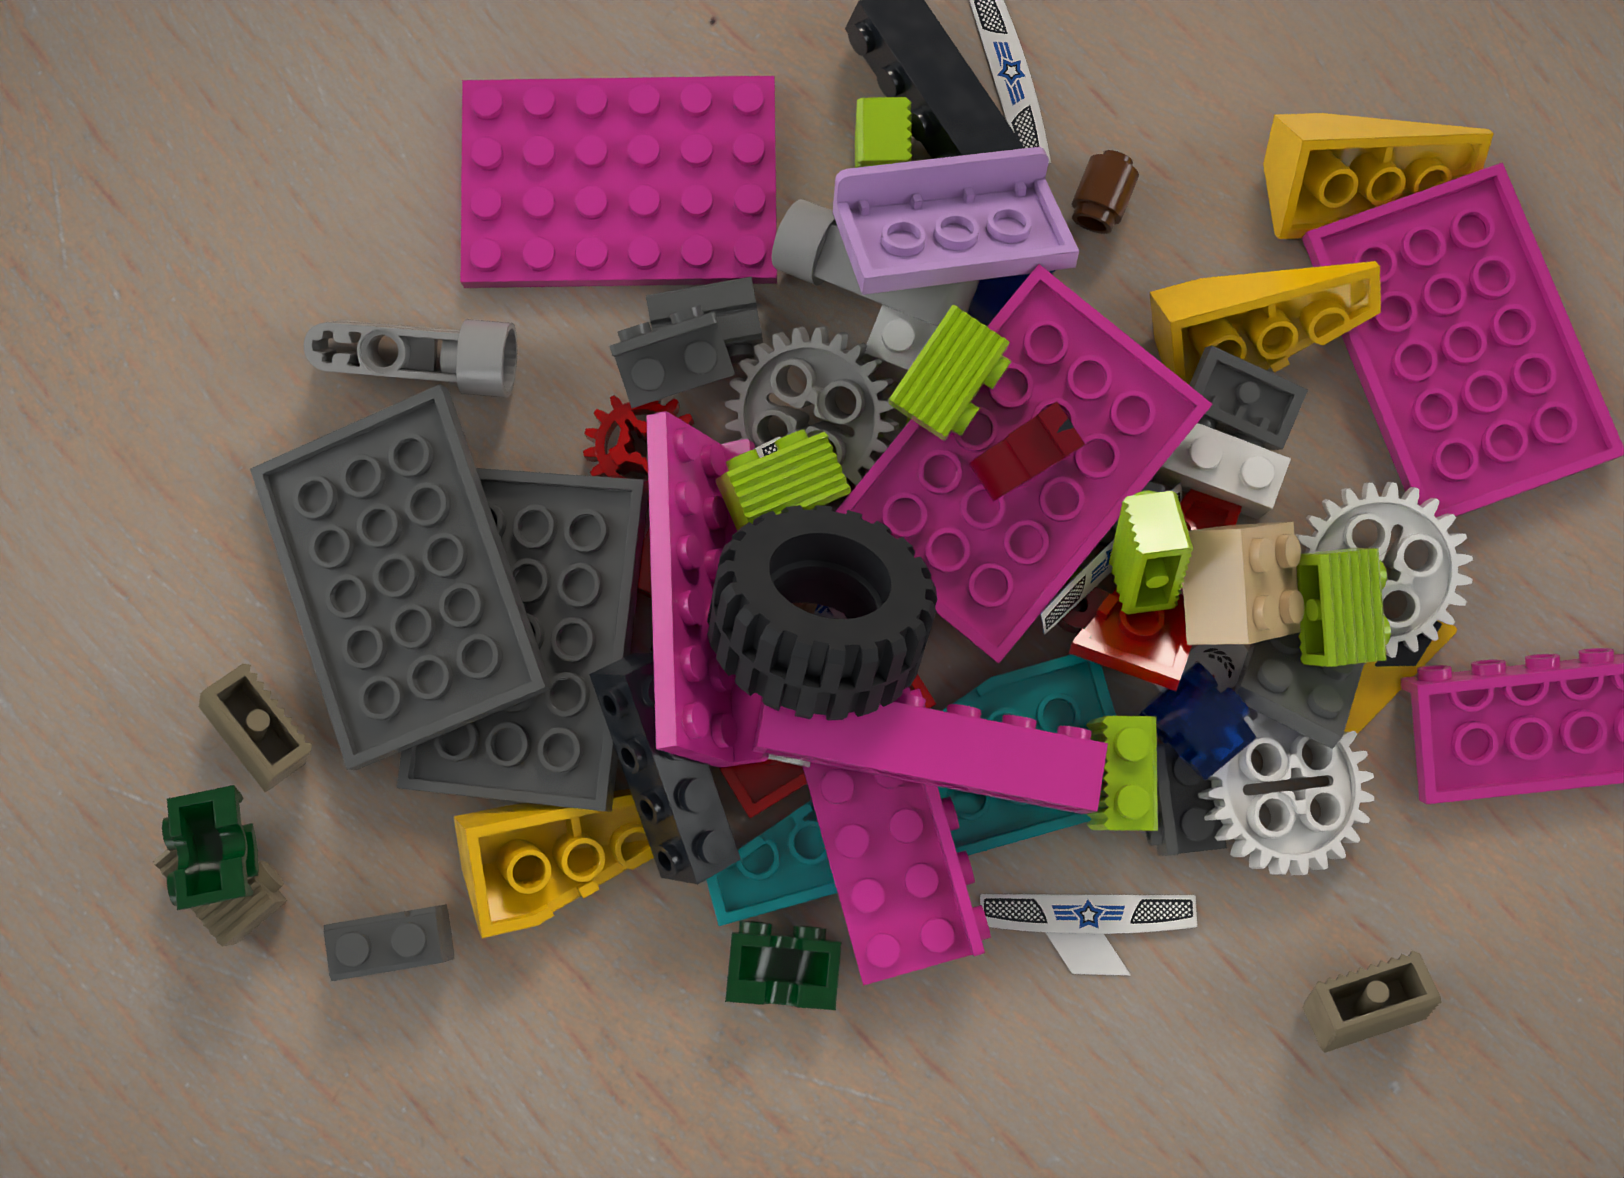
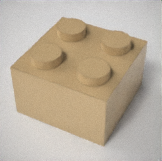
(1242, 584)

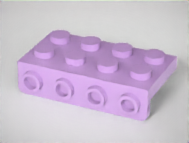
(951, 220)

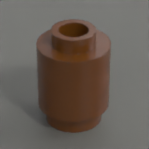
(1104, 191)

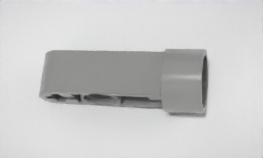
(813, 251)
(476, 356)

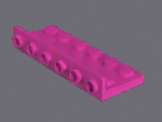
(696, 703)
(1518, 726)
(896, 870)

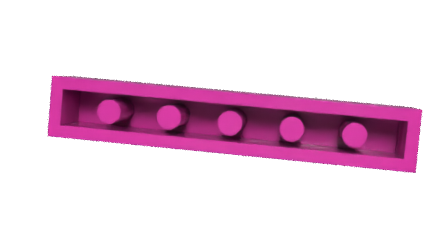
(947, 751)

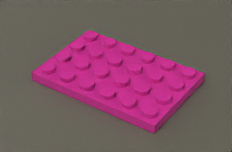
(618, 181)
(1470, 347)
(1011, 556)

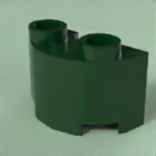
(211, 848)
(783, 968)

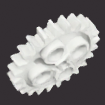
(1426, 588)
(1293, 836)

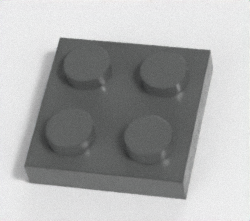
(1295, 694)

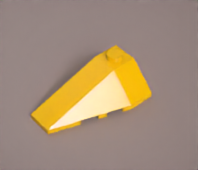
(1346, 164)
(1262, 313)
(540, 857)

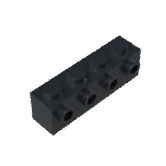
(922, 63)
(670, 791)

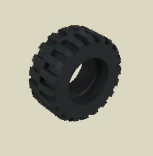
(813, 659)

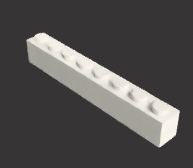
(1202, 462)

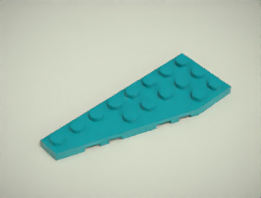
(790, 858)

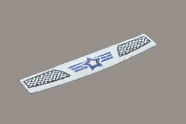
(1010, 72)
(1082, 584)
(1089, 913)

